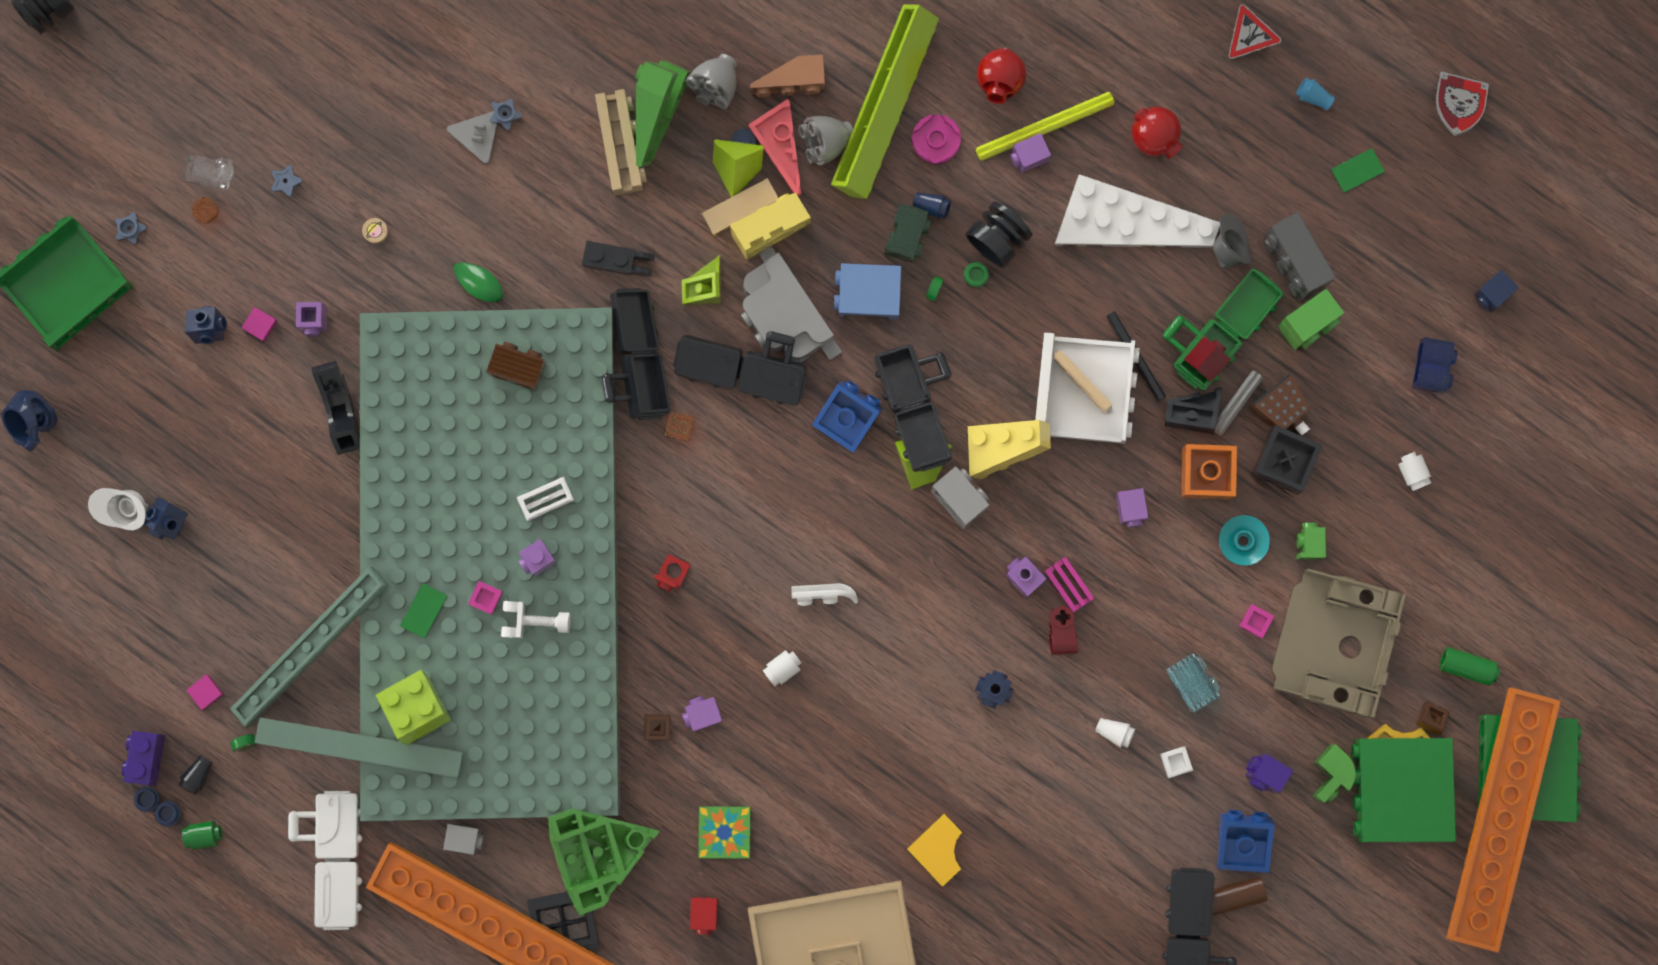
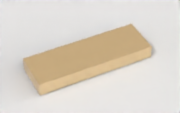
(739, 206)
(1082, 382)

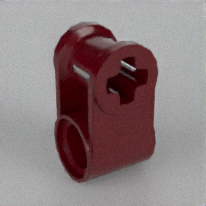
(1062, 637)

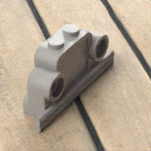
(781, 305)

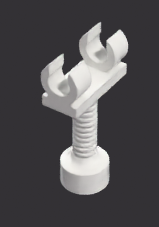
(561, 622)

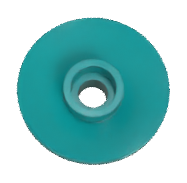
(1256, 535)

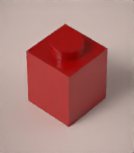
(704, 914)

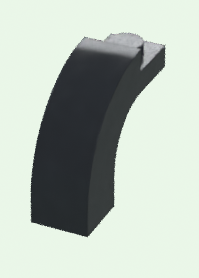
(339, 407)

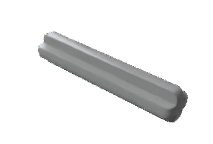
(1237, 402)

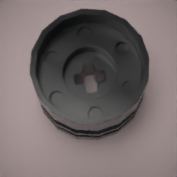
(36, 10)
(995, 238)

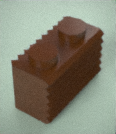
(516, 366)

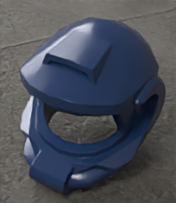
(29, 413)

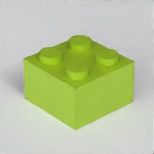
(413, 707)

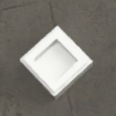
(1176, 762)

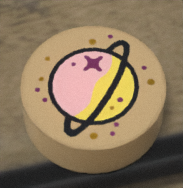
(375, 231)

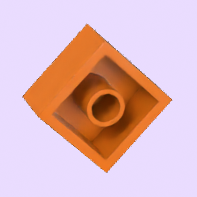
(1209, 471)

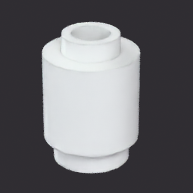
(1415, 471)
(782, 668)

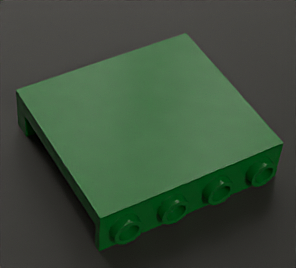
(63, 282)
(1559, 780)
(1404, 790)

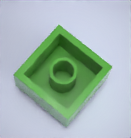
(1313, 317)

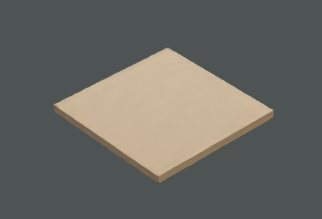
(835, 929)

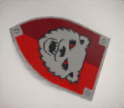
(1460, 102)

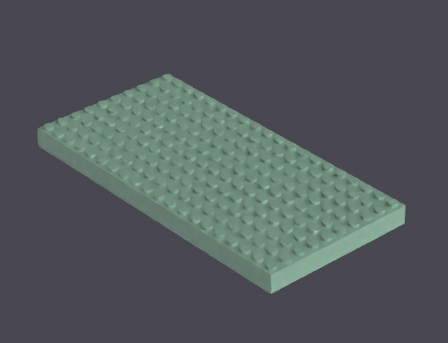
(442, 509)

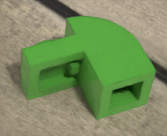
(1340, 773)

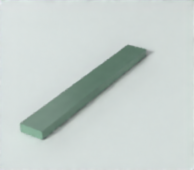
(309, 646)
(359, 747)

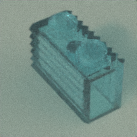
(1193, 682)

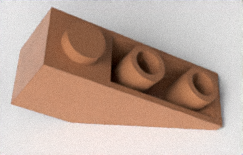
(797, 75)

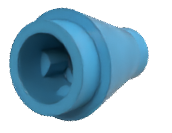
(1313, 93)

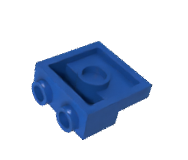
(848, 415)
(1245, 841)

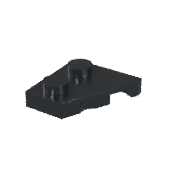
(1195, 412)

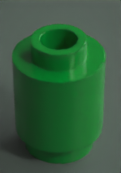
(202, 835)

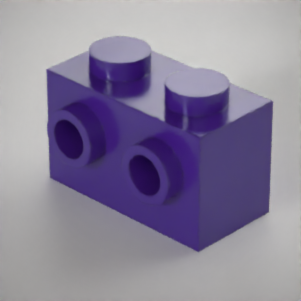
(143, 758)
(1267, 773)

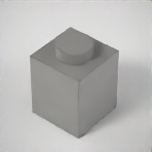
(463, 839)

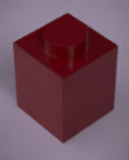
(1208, 358)

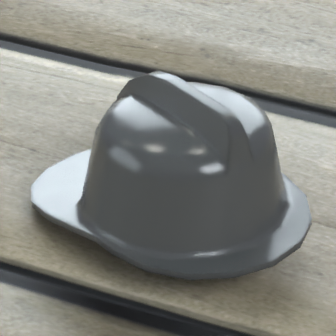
(1232, 243)

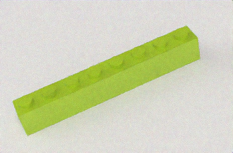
(885, 101)

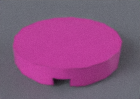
(936, 139)

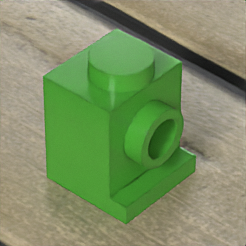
(1311, 542)

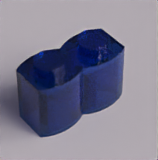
(1434, 365)

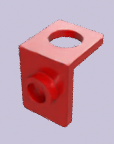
(666, 582)

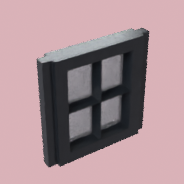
(561, 916)

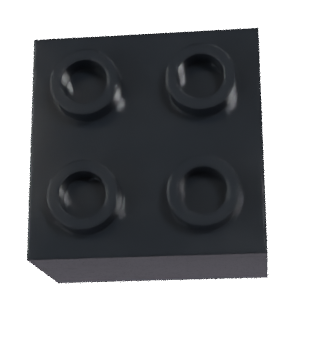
(1286, 460)

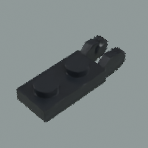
(615, 259)

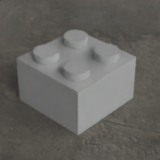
(960, 497)

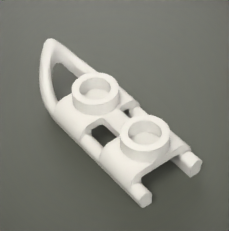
(827, 592)

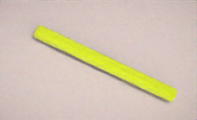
(1045, 126)

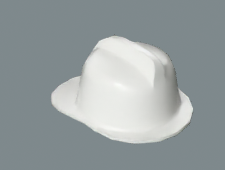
(118, 508)

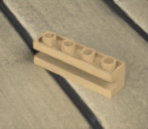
(619, 142)

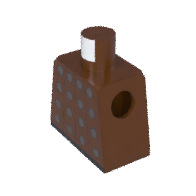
(1283, 406)

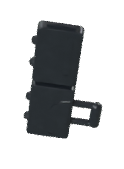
(642, 370)
(756, 372)
(910, 400)
(1191, 918)

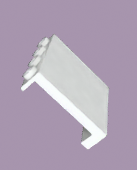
(1068, 407)

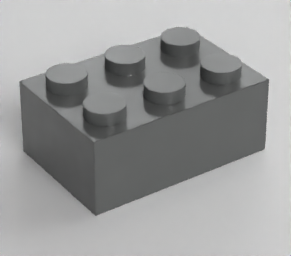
(1298, 257)

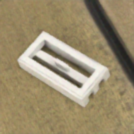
(530, 516)

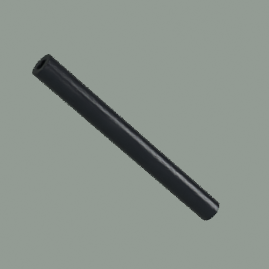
(1141, 365)

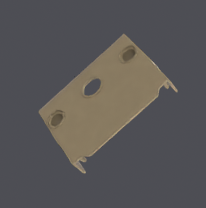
(1317, 619)

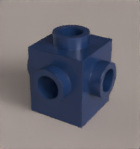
(205, 325)
(165, 519)
(988, 698)

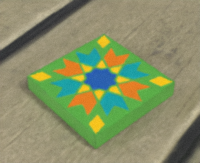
(724, 832)

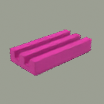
(1077, 579)

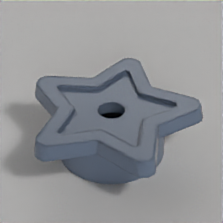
(506, 107)
(287, 187)
(124, 223)

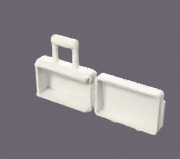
(337, 841)

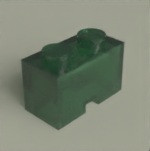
(910, 226)

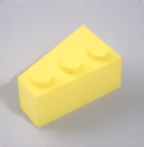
(769, 225)
(1003, 444)

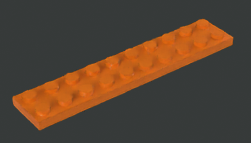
(1503, 819)
(471, 913)

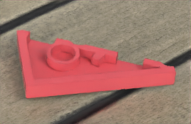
(776, 134)

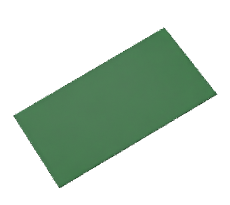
(1358, 170)
(423, 610)

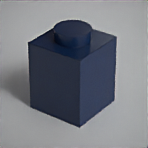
(1495, 291)

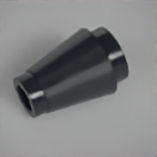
(195, 776)

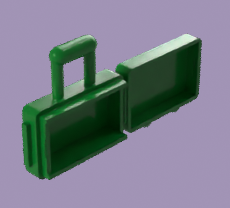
(1237, 318)

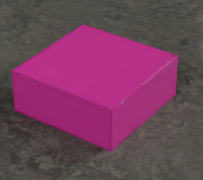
(259, 324)
(485, 597)
(1256, 621)
(205, 692)

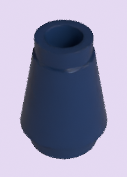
(936, 204)

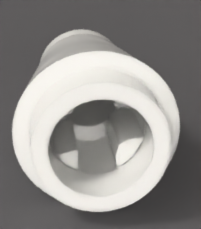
(1116, 732)

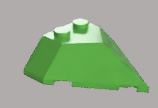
(595, 854)

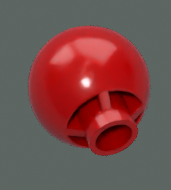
(1001, 75)
(1156, 131)

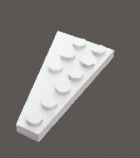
(1121, 218)

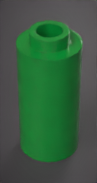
(1469, 666)

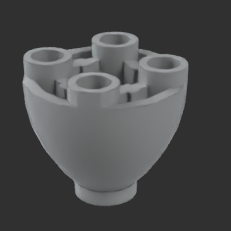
(714, 81)
(824, 138)

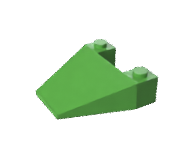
(657, 99)

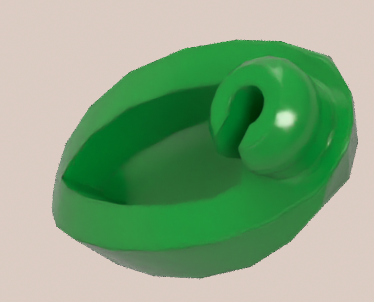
(478, 282)

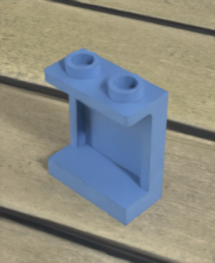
(868, 290)

